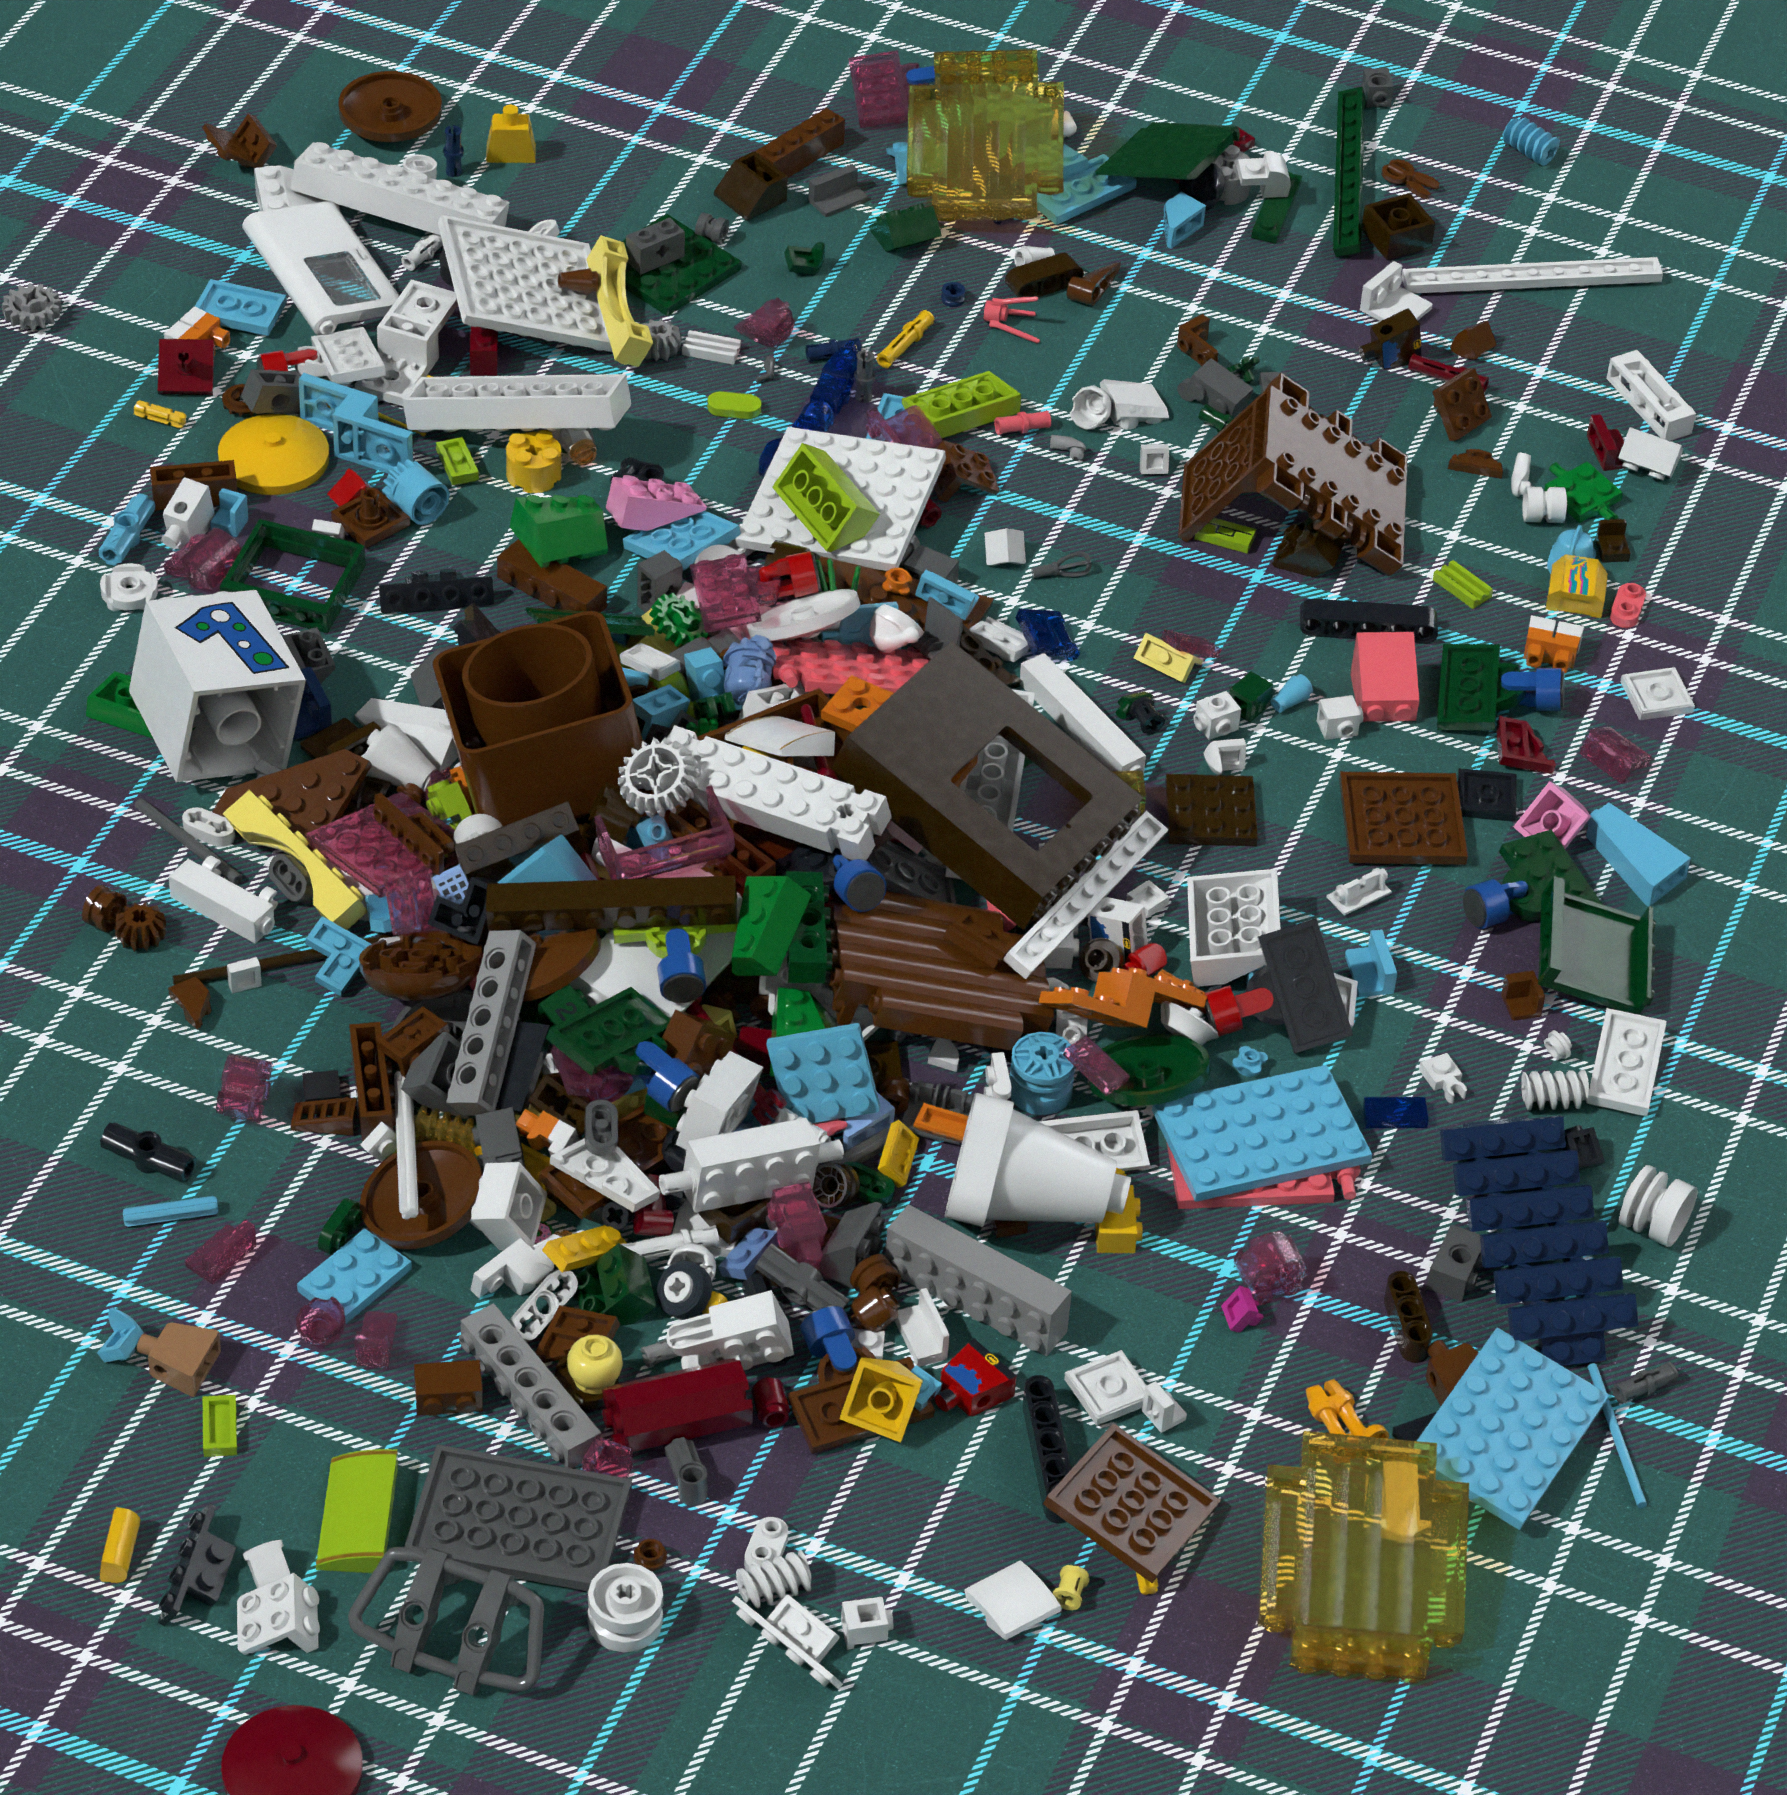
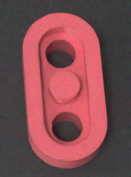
(1628, 605)

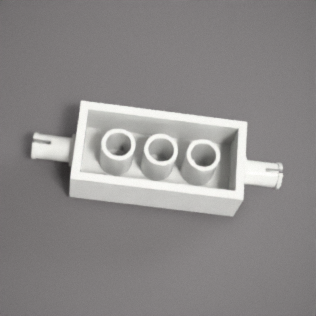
(749, 1164)

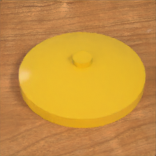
(275, 453)

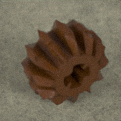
(140, 926)

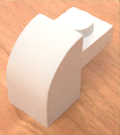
(1267, 172)

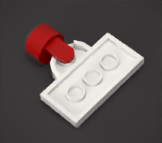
(339, 355)

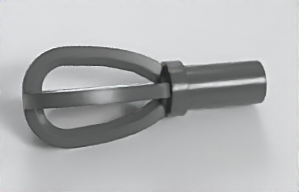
(1055, 568)

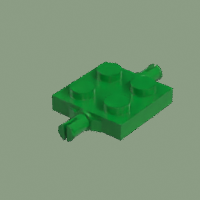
(1586, 491)

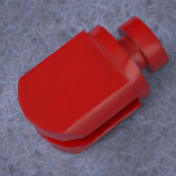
(1148, 958)

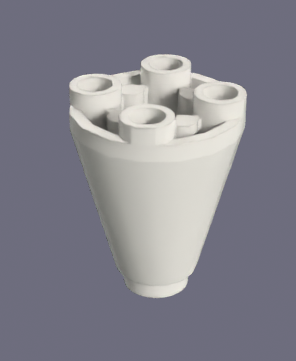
(397, 758)

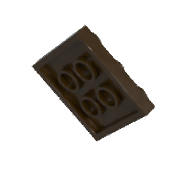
(1211, 810)

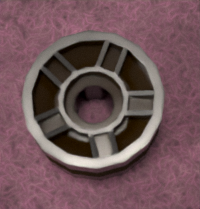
(825, 1186)

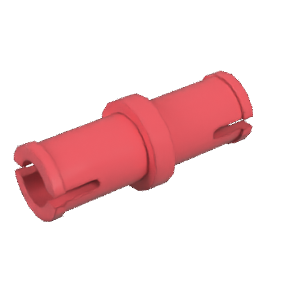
(1022, 422)

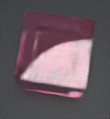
(608, 1458)

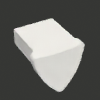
(267, 1562)

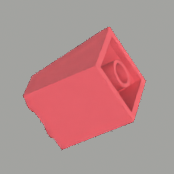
(1385, 676)

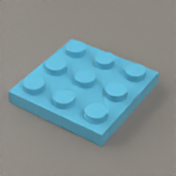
(683, 538)
(824, 1073)

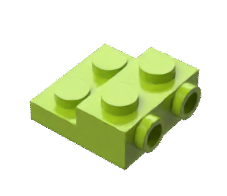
(448, 801)

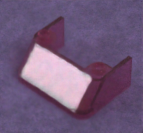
(674, 855)

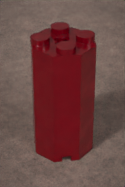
(678, 1405)

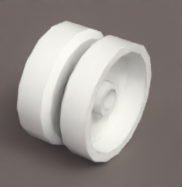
(625, 1607)

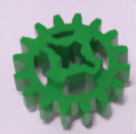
(677, 619)

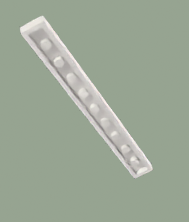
(1532, 275)
(1084, 896)

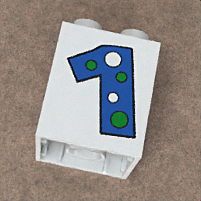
(217, 669)

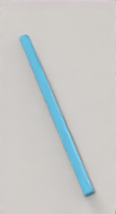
(1618, 1440)

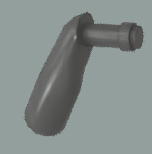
(769, 364)

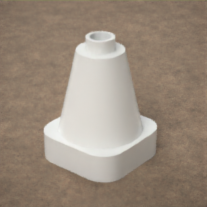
(1029, 1171)

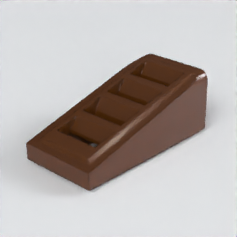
(343, 1115)

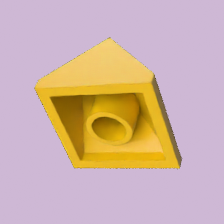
(881, 1397)

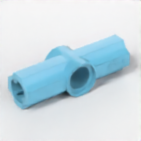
(126, 529)

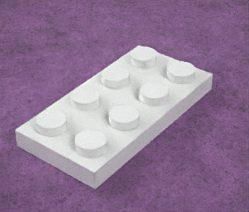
(1626, 1062)

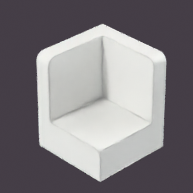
(1005, 547)

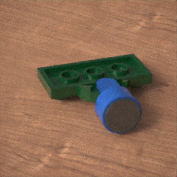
(1479, 685)
(1532, 865)
(629, 1036)

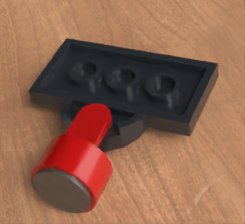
(1290, 990)

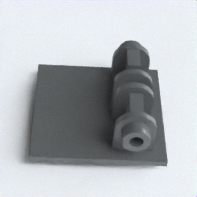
(940, 629)
(923, 1092)

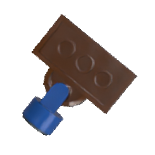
(820, 1406)

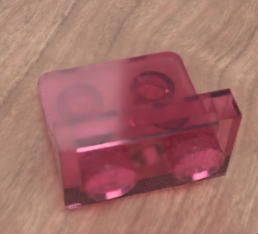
(906, 428)

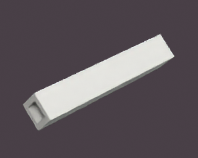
(1079, 715)

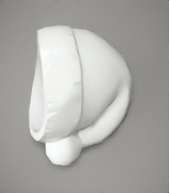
(893, 629)

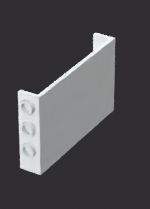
(635, 966)

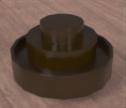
(1099, 956)

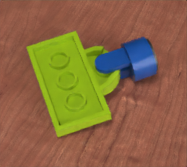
(680, 970)

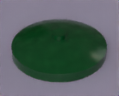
(1159, 1069)

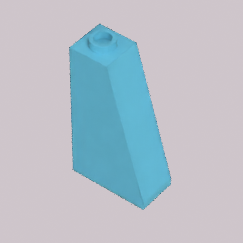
(1636, 853)

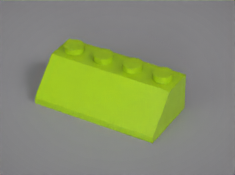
(825, 498)

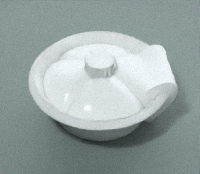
(1186, 1023)

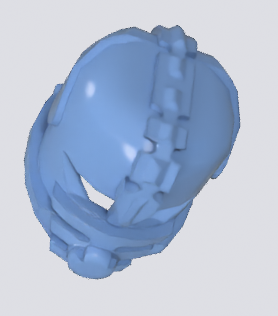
(747, 668)

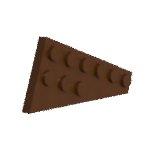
(871, 592)

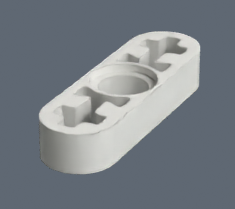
(529, 1308)

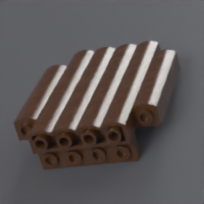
(925, 982)

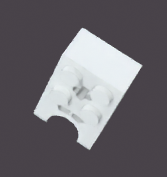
(741, 1329)

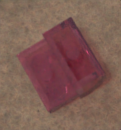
(204, 559)
(605, 1085)

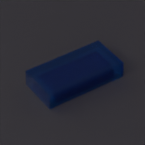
(1395, 1112)

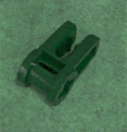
(716, 707)

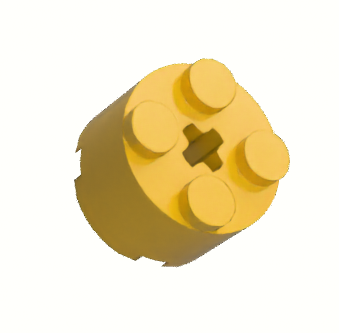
(533, 461)

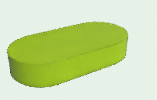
(734, 405)

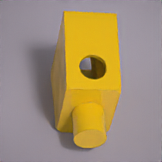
(511, 138)

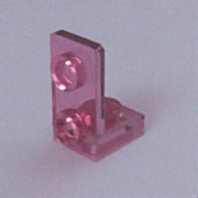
(375, 1340)

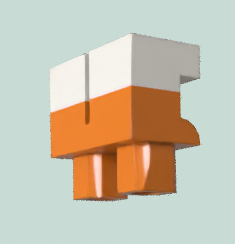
(199, 325)
(1556, 650)
(546, 1131)

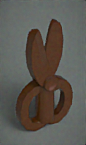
(1412, 179)

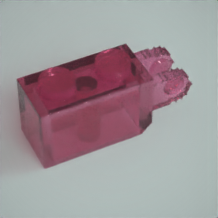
(798, 1222)

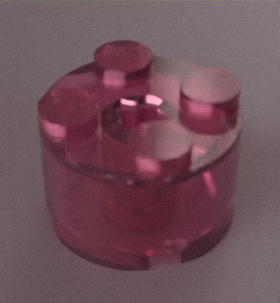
(244, 1088)
(1271, 1266)

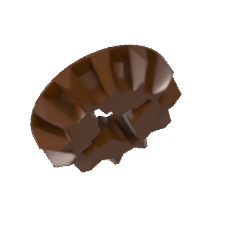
(232, 402)

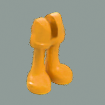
(1337, 1403)

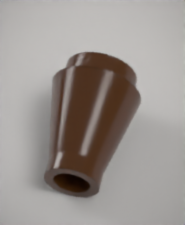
(581, 280)

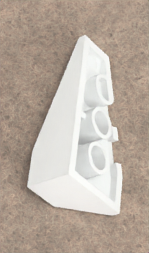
(423, 726)

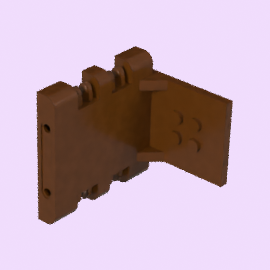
(1305, 465)

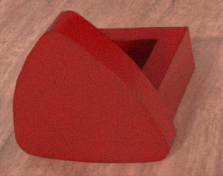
(348, 488)

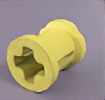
(1071, 1587)

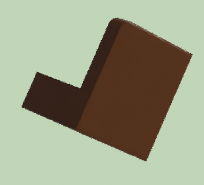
(1523, 995)

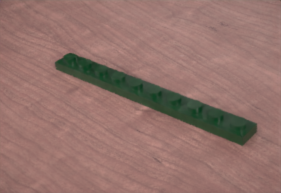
(1349, 172)

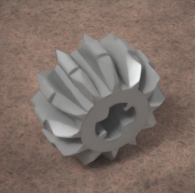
(665, 340)

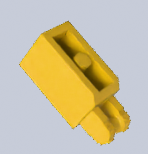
(1117, 1231)

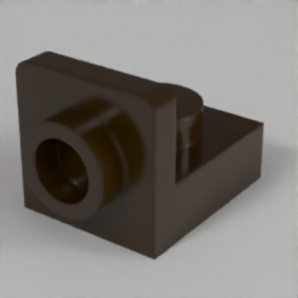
(1612, 541)

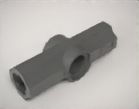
(798, 1281)

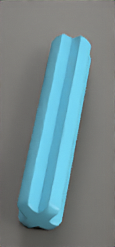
(170, 1211)

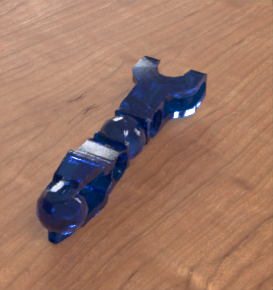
(826, 400)

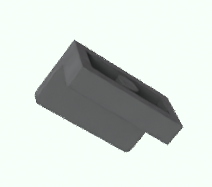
(836, 191)

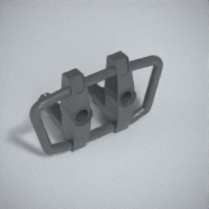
(426, 1590)

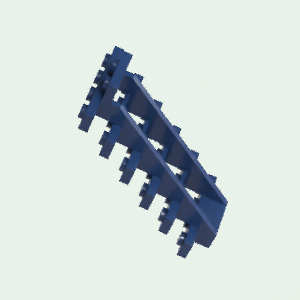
(1568, 1329)

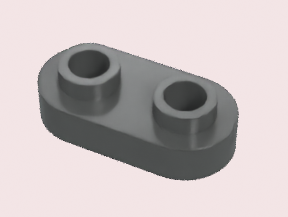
(291, 878)
(601, 1127)

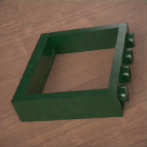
(307, 544)

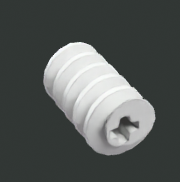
(1554, 1088)
(774, 1578)

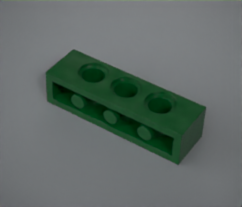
(808, 949)

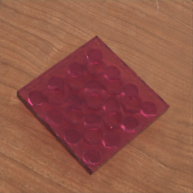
(368, 849)

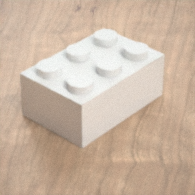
(719, 1100)

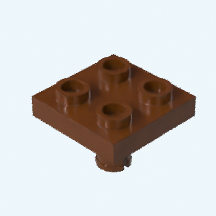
(1461, 404)
(370, 517)

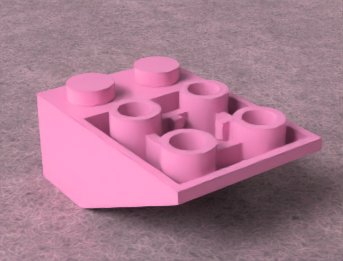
(650, 503)

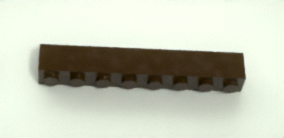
(612, 903)

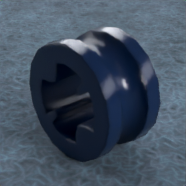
(953, 294)

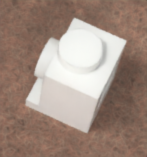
(865, 1621)

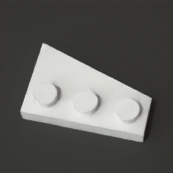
(609, 1175)

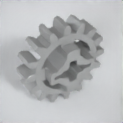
(31, 306)

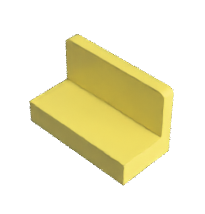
(1165, 658)

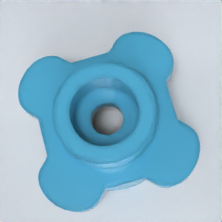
(1249, 1061)

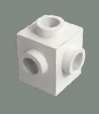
(1217, 715)

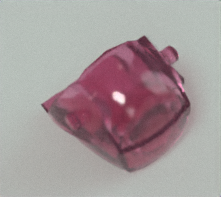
(769, 324)

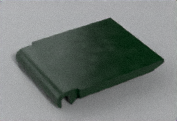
(1170, 150)

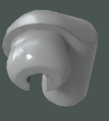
(1068, 443)

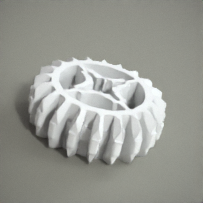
(647, 768)

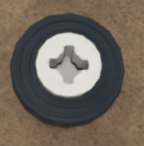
(687, 1301)

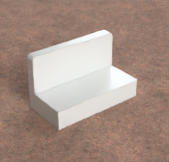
(924, 1331)

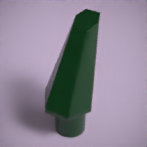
(1126, 701)

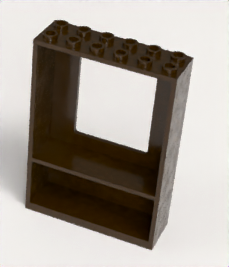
(932, 732)

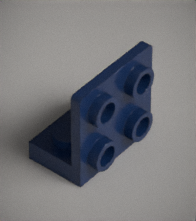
(314, 707)

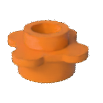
(897, 581)

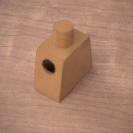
(181, 1355)

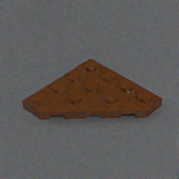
(308, 792)

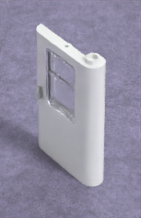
(321, 264)

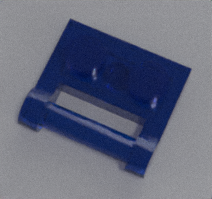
(1040, 630)

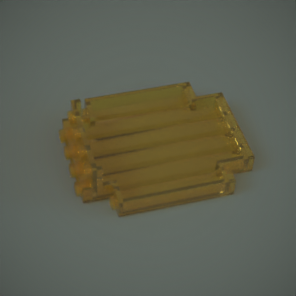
(985, 136)
(1363, 1556)

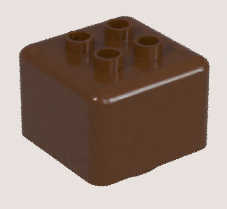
(539, 715)

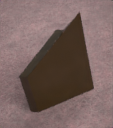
(552, 1098)

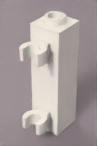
(222, 900)

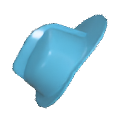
(1571, 543)

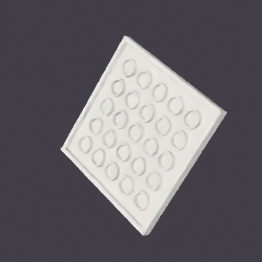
(510, 283)
(890, 476)

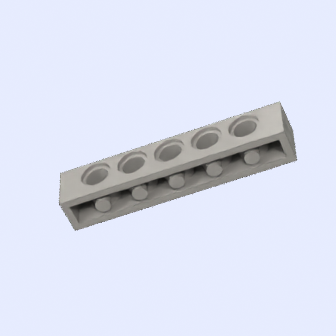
(491, 1022)
(528, 1385)

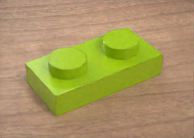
(457, 461)

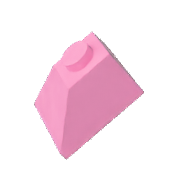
(1555, 811)

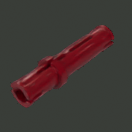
(1440, 370)

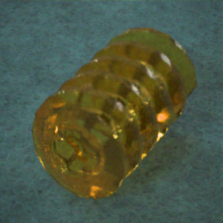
(433, 1128)

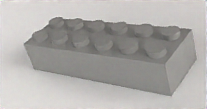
(978, 1280)

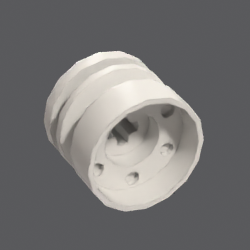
(1663, 1208)

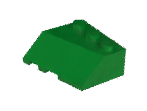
(559, 527)
(767, 924)
(798, 1013)

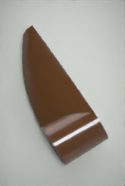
(1093, 285)

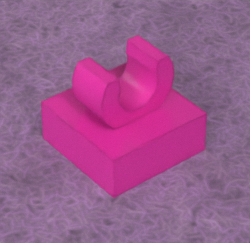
(1241, 1310)

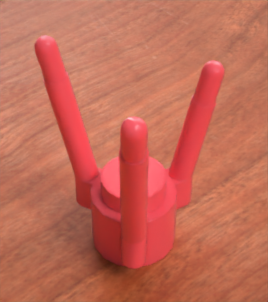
(998, 311)

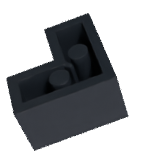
(464, 917)

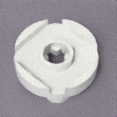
(121, 598)

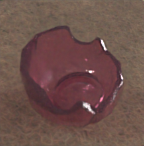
(321, 1321)

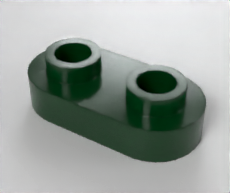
(873, 1185)
(339, 1225)

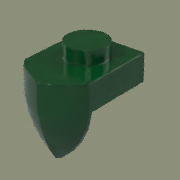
(805, 259)

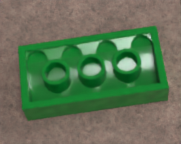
(115, 706)

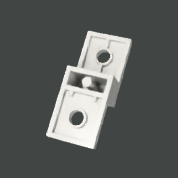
(409, 339)

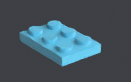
(242, 306)
(356, 1273)

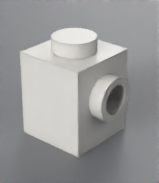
(1339, 717)

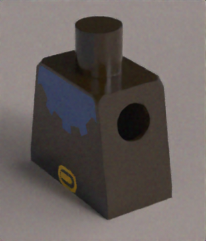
(1393, 340)

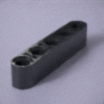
(1348, 618)
(1045, 1437)

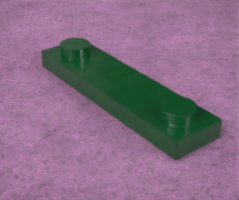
(1275, 212)

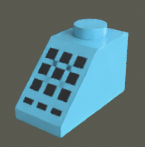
(1182, 218)

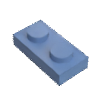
(745, 1255)

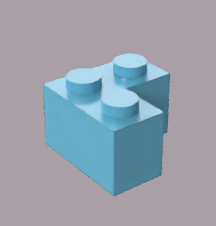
(705, 674)

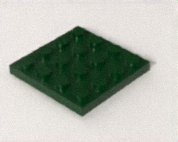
(685, 278)

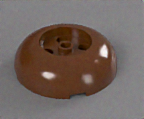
(422, 968)

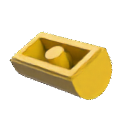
(119, 1545)

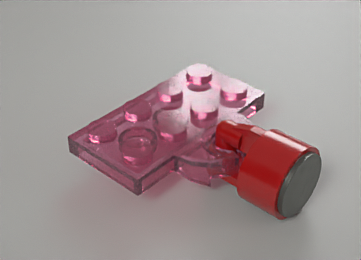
(732, 591)

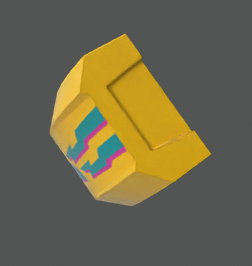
(1577, 586)

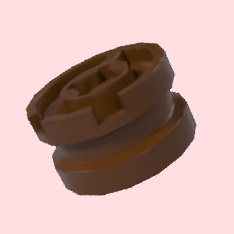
(102, 906)
(875, 1272)

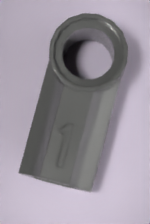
(687, 1471)

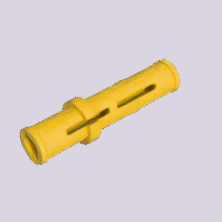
(911, 333)

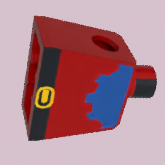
(975, 1381)

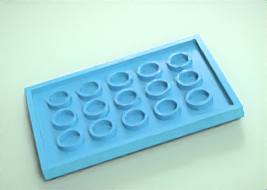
(1261, 1133)
(1511, 1426)

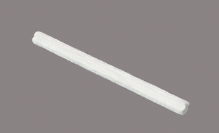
(405, 1150)

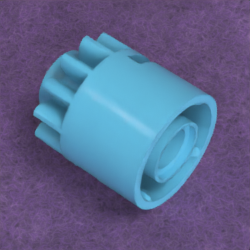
(416, 492)

